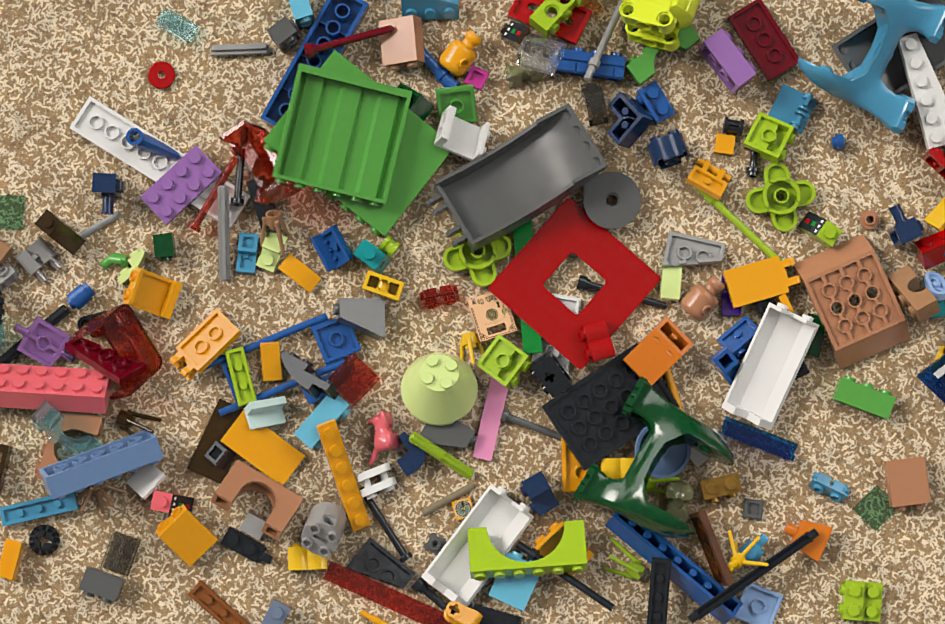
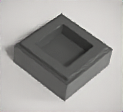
(753, 509)

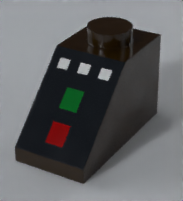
(514, 34)

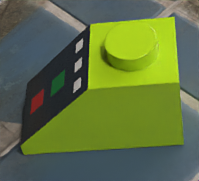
(820, 229)

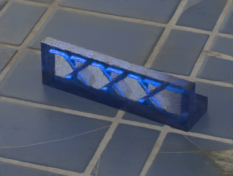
(758, 439)

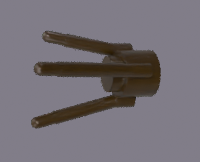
(126, 419)

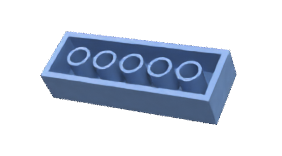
(101, 464)

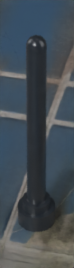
(585, 284)
(422, 587)

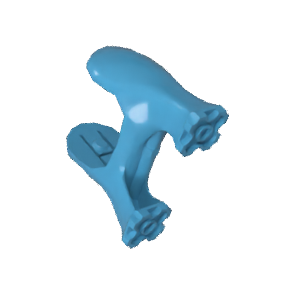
(864, 84)

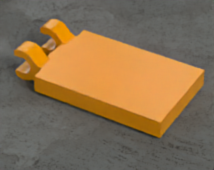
(759, 281)
(204, 344)

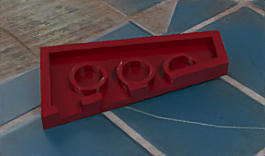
(105, 360)

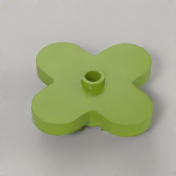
(795, 195)
(481, 267)

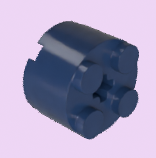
(668, 150)

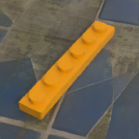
(343, 475)

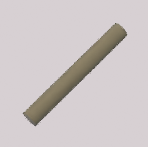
(448, 499)

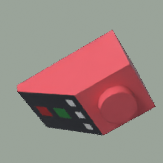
(168, 502)

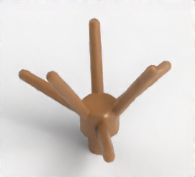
(97, 489)

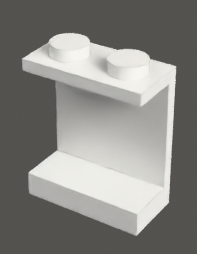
(461, 136)

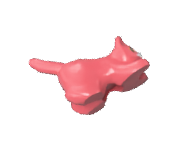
(384, 437)

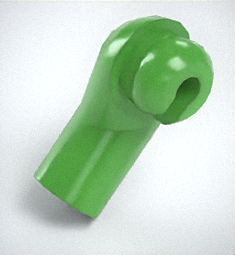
(114, 258)

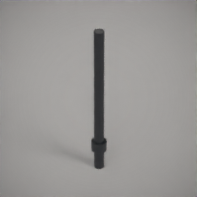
(534, 554)

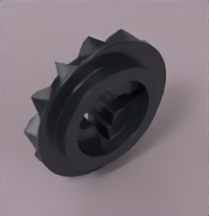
(52, 535)

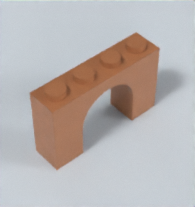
(72, 421)
(243, 479)

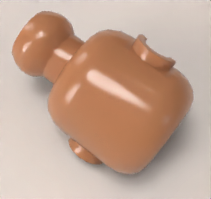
(701, 299)

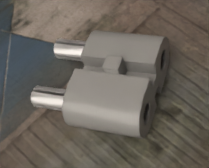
(36, 256)

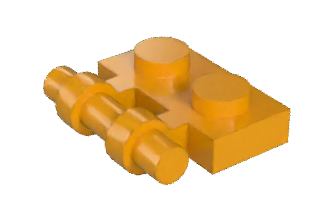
(707, 182)

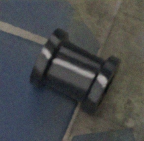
(728, 126)

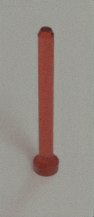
(213, 195)

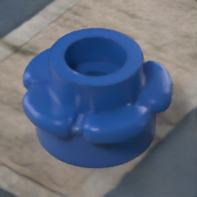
(838, 142)

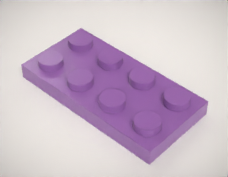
(181, 185)

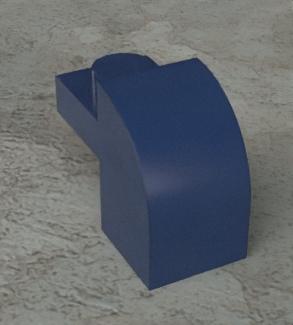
(413, 459)

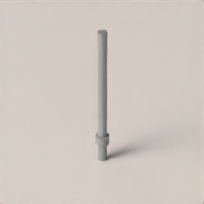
(594, 61)

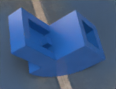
(725, 364)

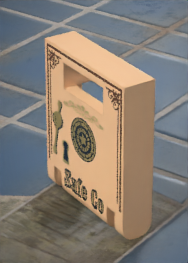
(489, 313)

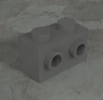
(284, 33)
(102, 584)

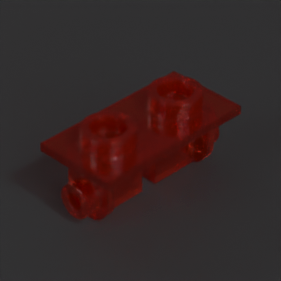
(448, 296)

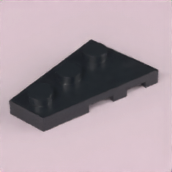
(380, 565)

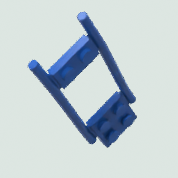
(333, 341)

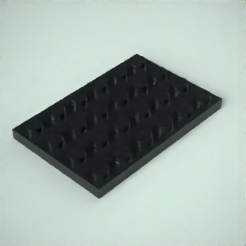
(591, 411)

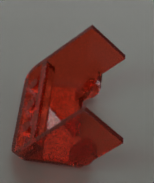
(247, 142)
(126, 338)

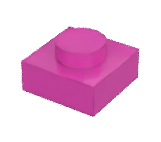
(476, 77)

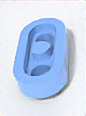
(936, 284)

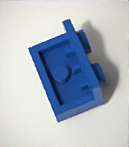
(332, 248)

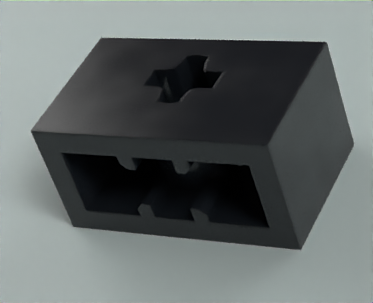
(550, 364)

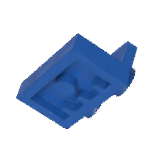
(654, 102)
(739, 337)

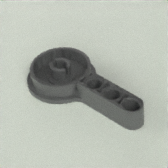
(611, 185)

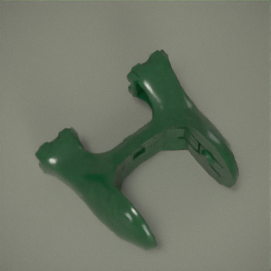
(666, 428)

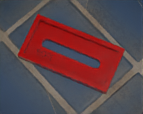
(571, 34)

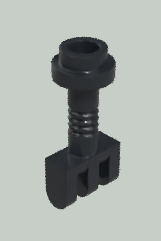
(752, 171)

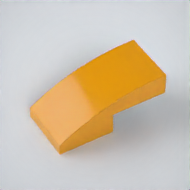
(299, 273)

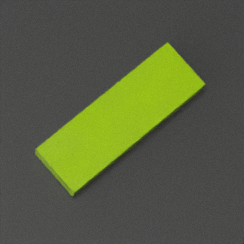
(240, 376)

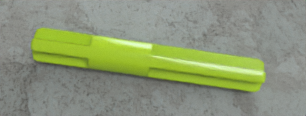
(441, 455)

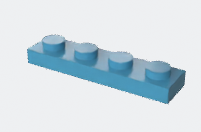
(37, 509)

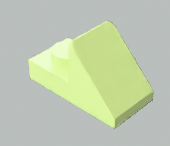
(270, 252)

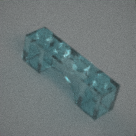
(50, 420)

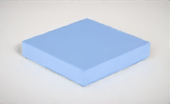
(759, 605)

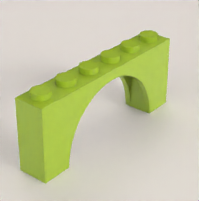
(567, 557)

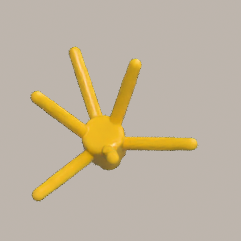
(738, 559)

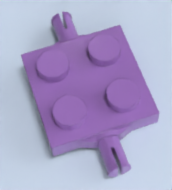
(43, 342)

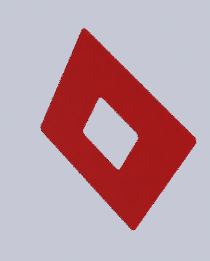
(568, 232)

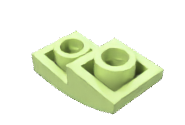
(136, 260)
(671, 283)

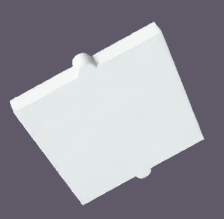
(146, 480)

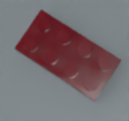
(763, 39)

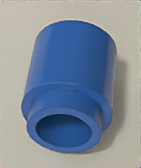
(80, 296)

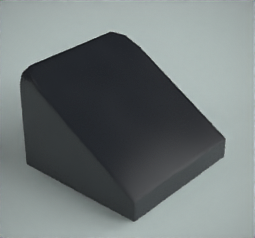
(219, 455)

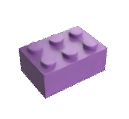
(727, 61)

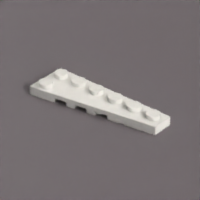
(925, 90)

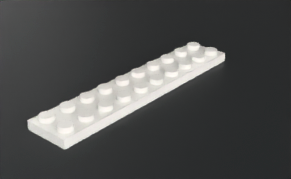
(109, 132)

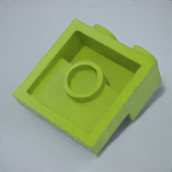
(770, 137)
(504, 362)
(860, 600)

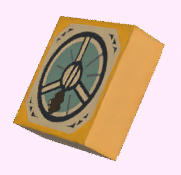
(462, 508)

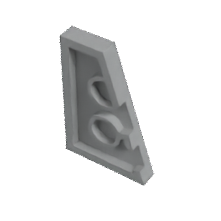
(691, 251)

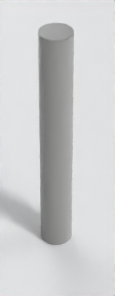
(99, 225)

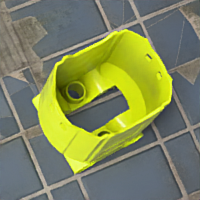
(657, 21)

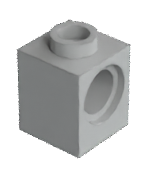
(253, 526)

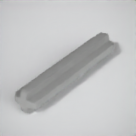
(239, 49)

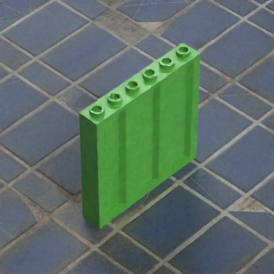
(306, 166)

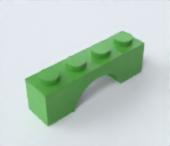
(642, 67)

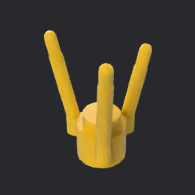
(469, 341)

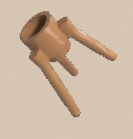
(274, 220)

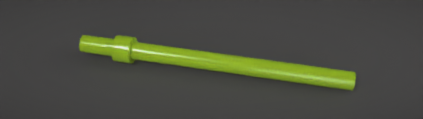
(739, 224)

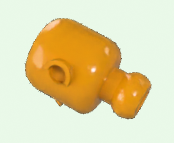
(460, 55)

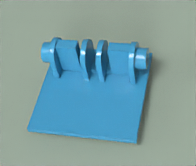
(793, 107)

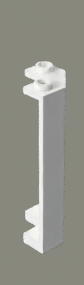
(770, 365)
(504, 525)

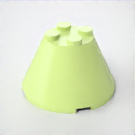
(439, 389)

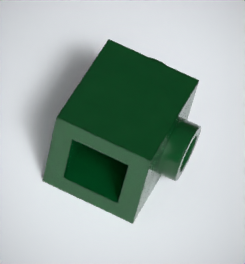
(164, 247)

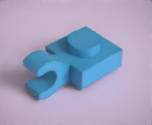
(755, 553)

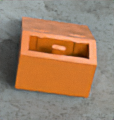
(658, 351)

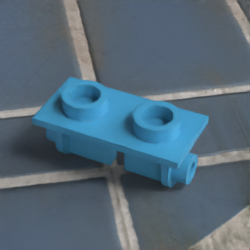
(837, 491)

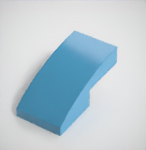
(247, 253)

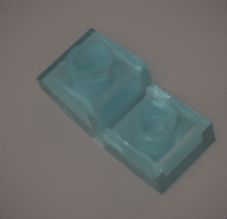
(177, 24)

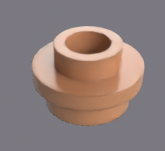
(865, 224)

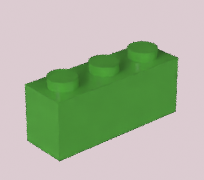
(864, 397)

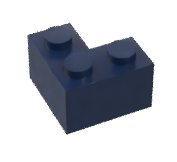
(632, 120)
(539, 493)

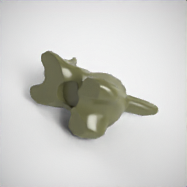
(518, 74)
(678, 495)

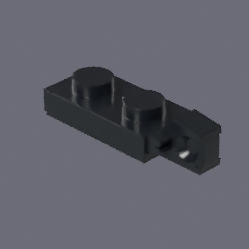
(246, 546)

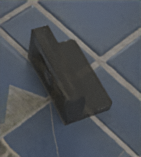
(120, 553)

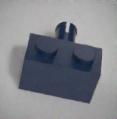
(109, 187)
(904, 229)

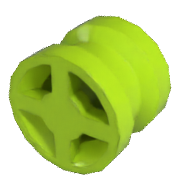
(389, 246)

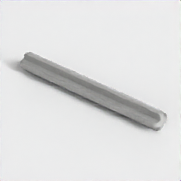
(223, 232)

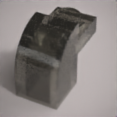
(594, 103)

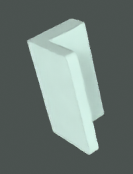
(265, 413)

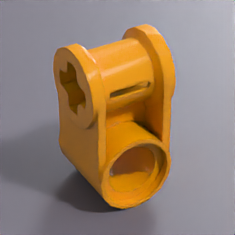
(463, 614)

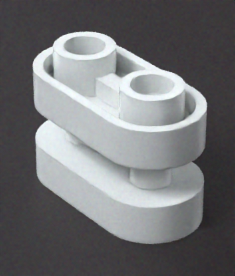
(370, 491)

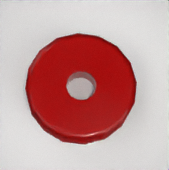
(157, 68)

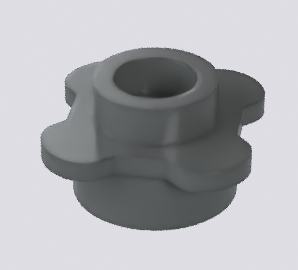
(434, 538)

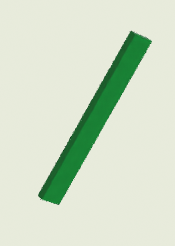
(530, 338)

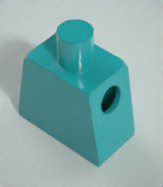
(371, 256)

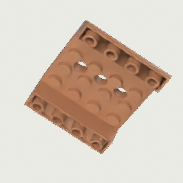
(858, 329)

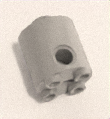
(323, 529)

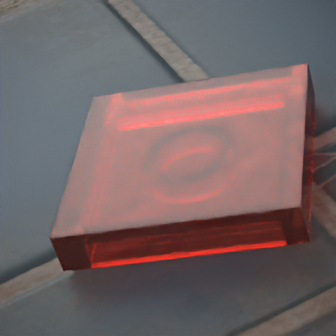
(353, 379)

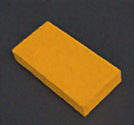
(271, 361)

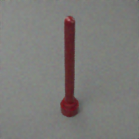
(312, 49)

